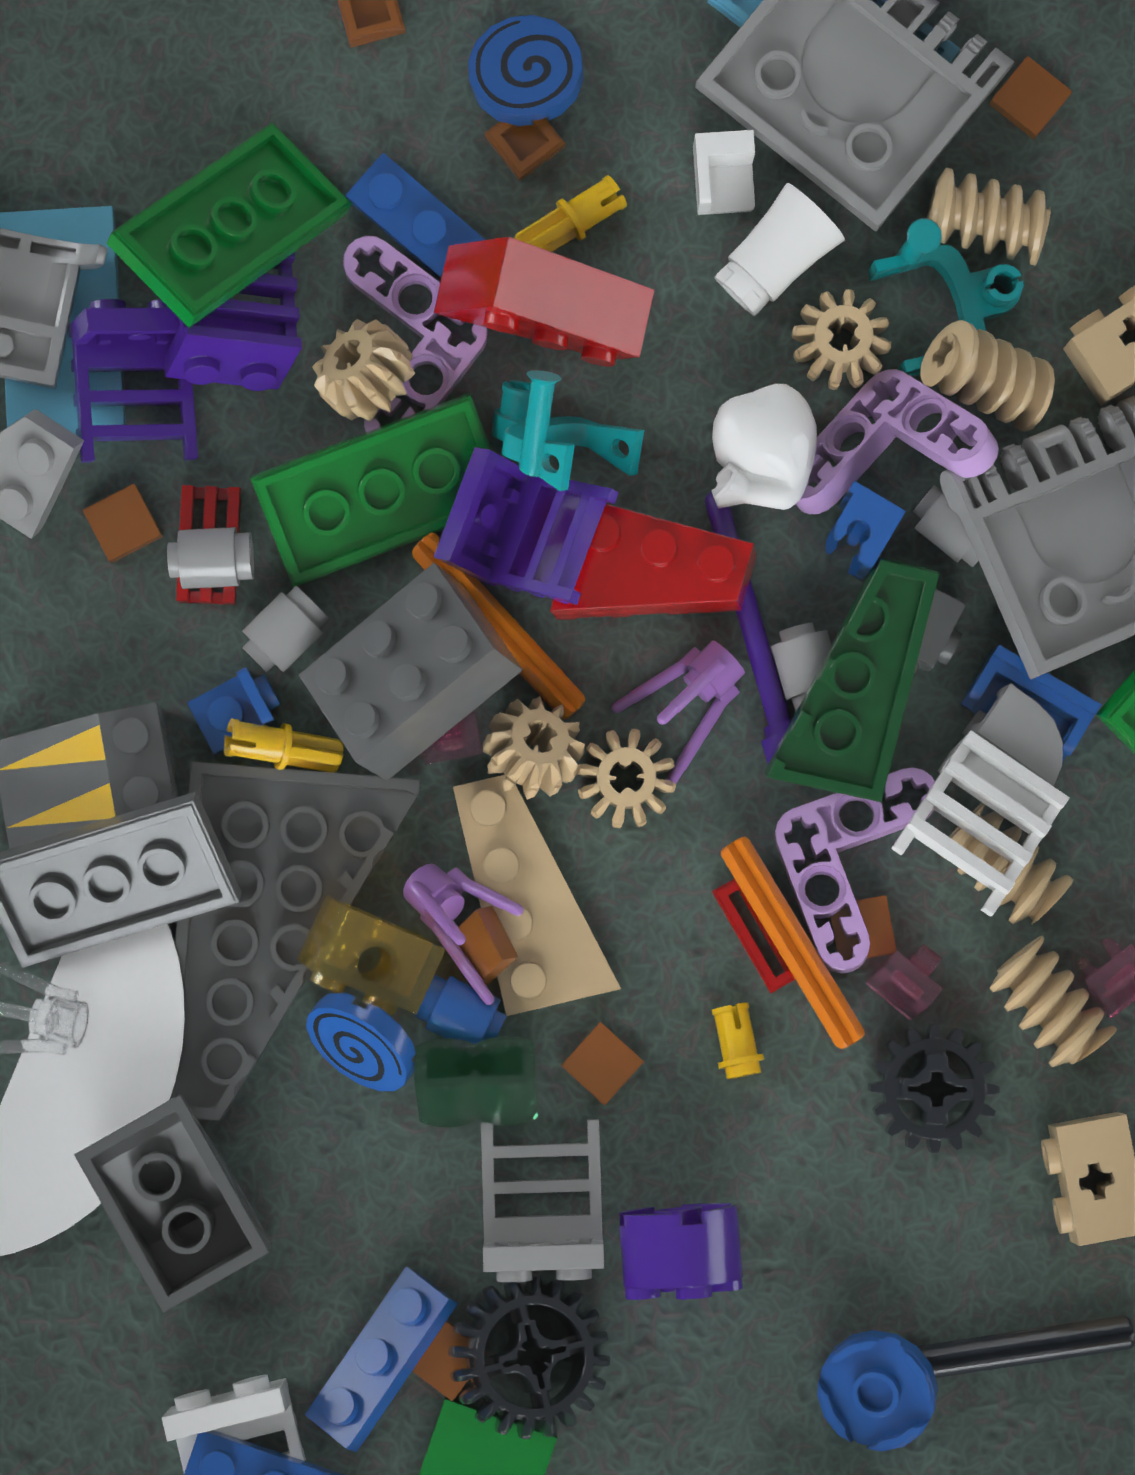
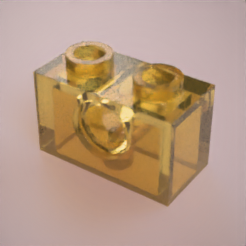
(345, 932)

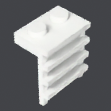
(1003, 787)
(247, 1412)

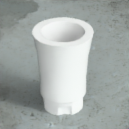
(778, 250)

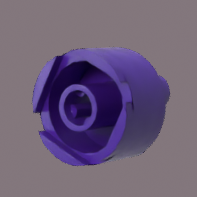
(681, 1251)

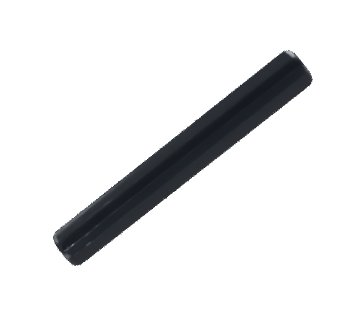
(1030, 1346)

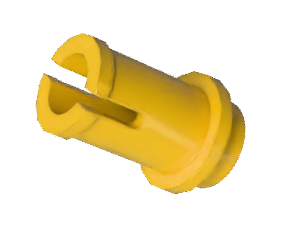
(737, 1041)

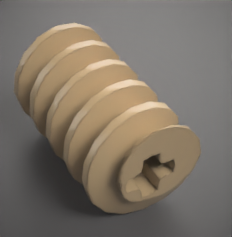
(989, 215)
(989, 374)
(1032, 889)
(1051, 1005)

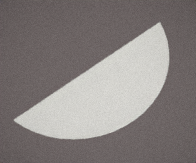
(92, 1090)

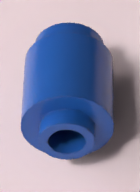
(458, 1012)

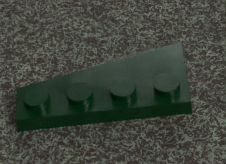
(858, 698)

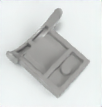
(37, 302)

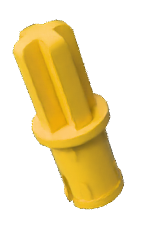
(574, 217)
(283, 746)

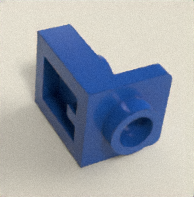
(240, 699)

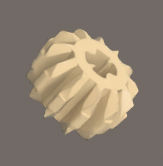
(818, 339)
(363, 370)
(538, 729)
(627, 798)

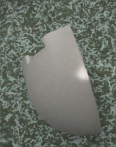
(1022, 732)

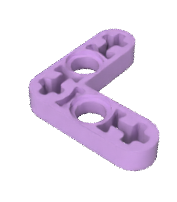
(434, 346)
(893, 420)
(832, 839)

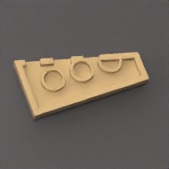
(552, 939)

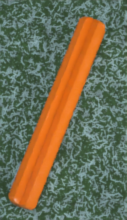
(537, 666)
(792, 942)

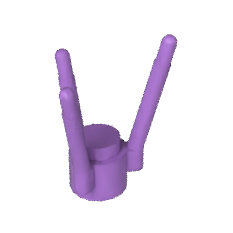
(709, 675)
(440, 901)

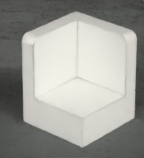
(724, 171)

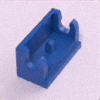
(868, 521)
(1066, 705)

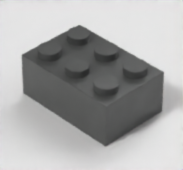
(410, 672)

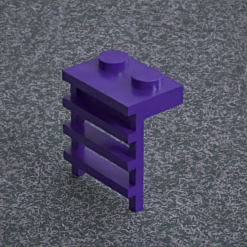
(242, 339)
(127, 340)
(521, 528)

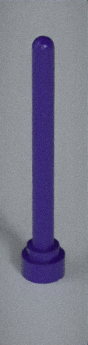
(756, 644)

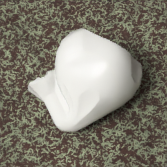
(765, 448)

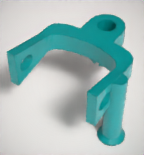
(969, 290)
(533, 436)

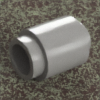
(944, 527)
(211, 557)
(284, 630)
(799, 659)

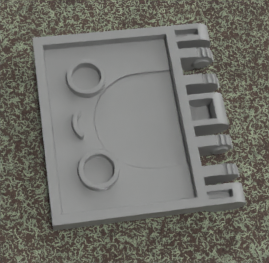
(852, 92)
(1063, 541)

